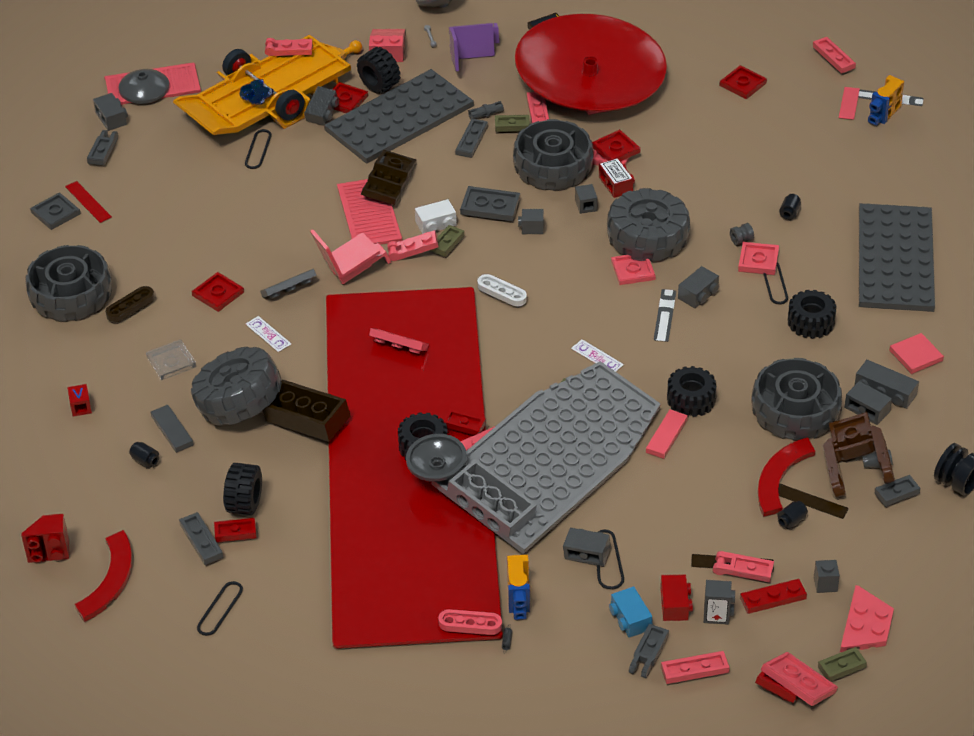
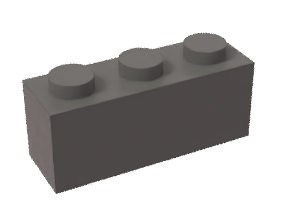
(889, 382)

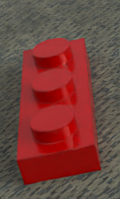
(773, 596)

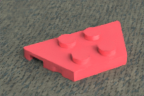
(866, 622)

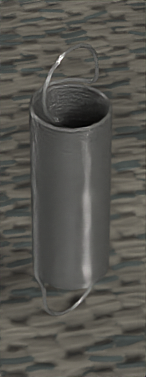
(507, 638)

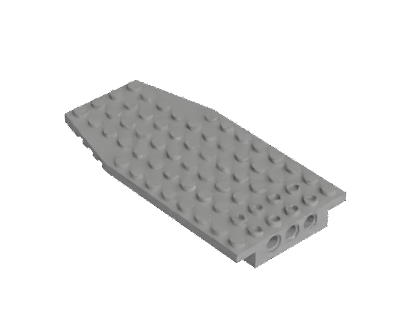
(551, 454)

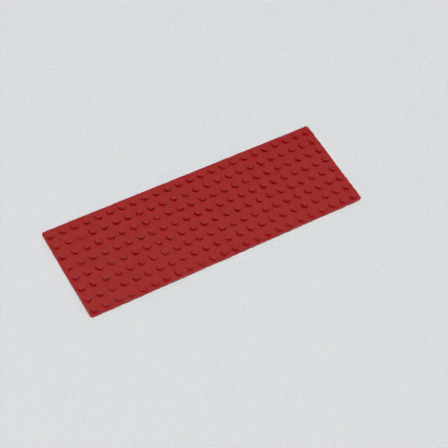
(396, 538)

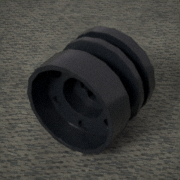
(956, 468)

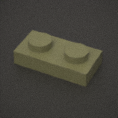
(511, 122)
(448, 240)
(842, 664)

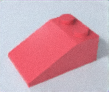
(389, 39)

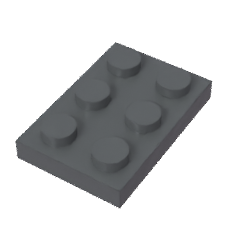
(490, 203)

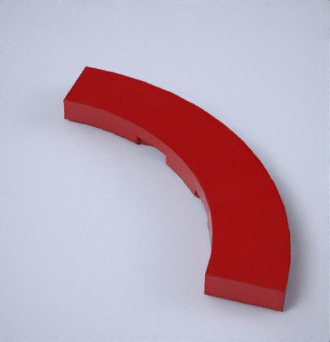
(775, 470)
(114, 581)

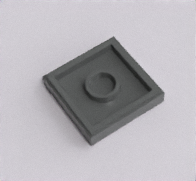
(55, 211)

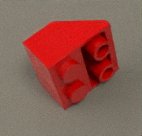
(46, 539)

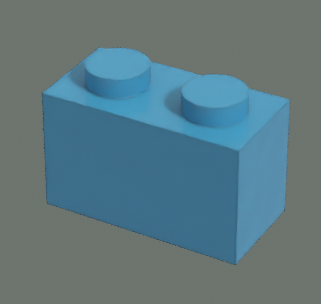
(630, 611)

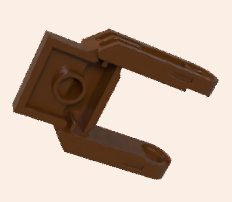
(852, 439)

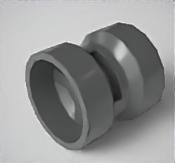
(742, 233)

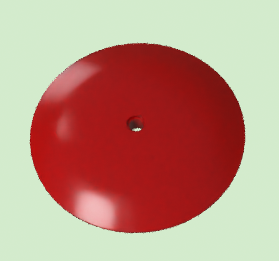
(590, 62)

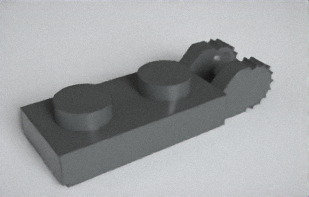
(102, 148)
(649, 649)

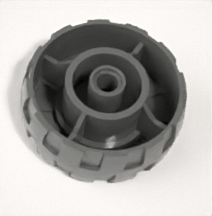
(553, 154)
(648, 224)
(68, 283)
(236, 385)
(796, 398)

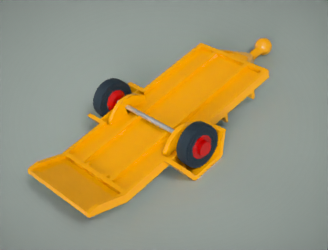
(290, 76)

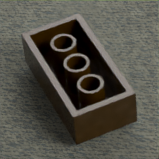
(307, 411)

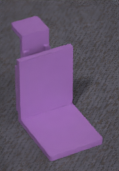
(472, 41)

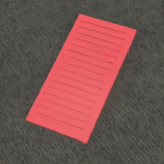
(181, 78)
(368, 214)

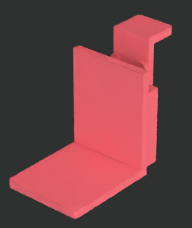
(352, 256)

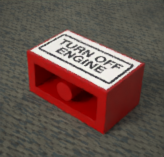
(616, 177)

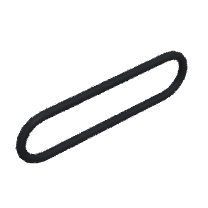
(250, 149)
(783, 284)
(213, 603)

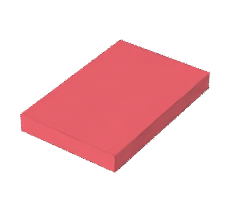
(799, 678)

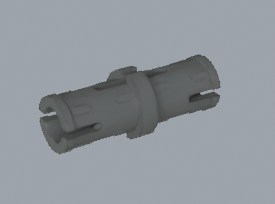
(486, 110)

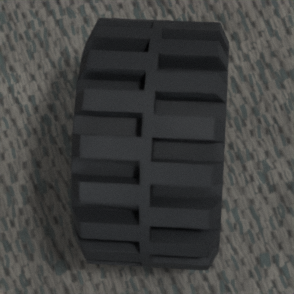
(378, 70)
(811, 313)
(691, 391)
(417, 427)
(242, 488)

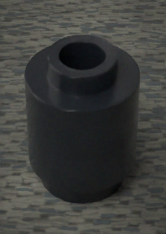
(790, 206)
(144, 454)
(792, 514)

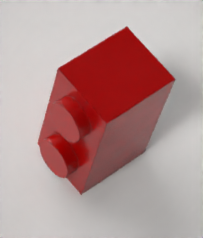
(674, 597)

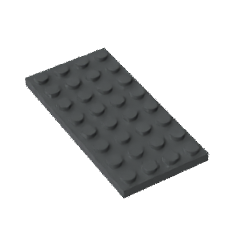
(399, 115)
(896, 257)

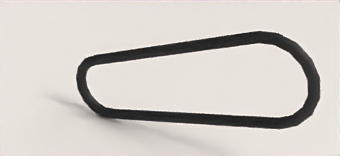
(619, 563)

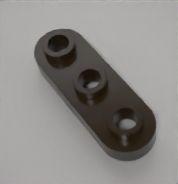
(130, 304)

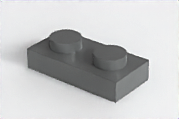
(897, 491)

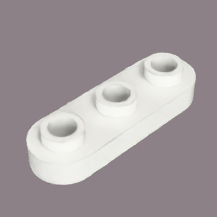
(502, 290)

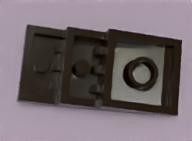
(388, 177)

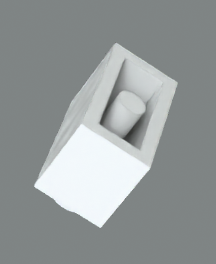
(435, 216)

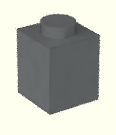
(586, 198)
(531, 221)
(826, 576)

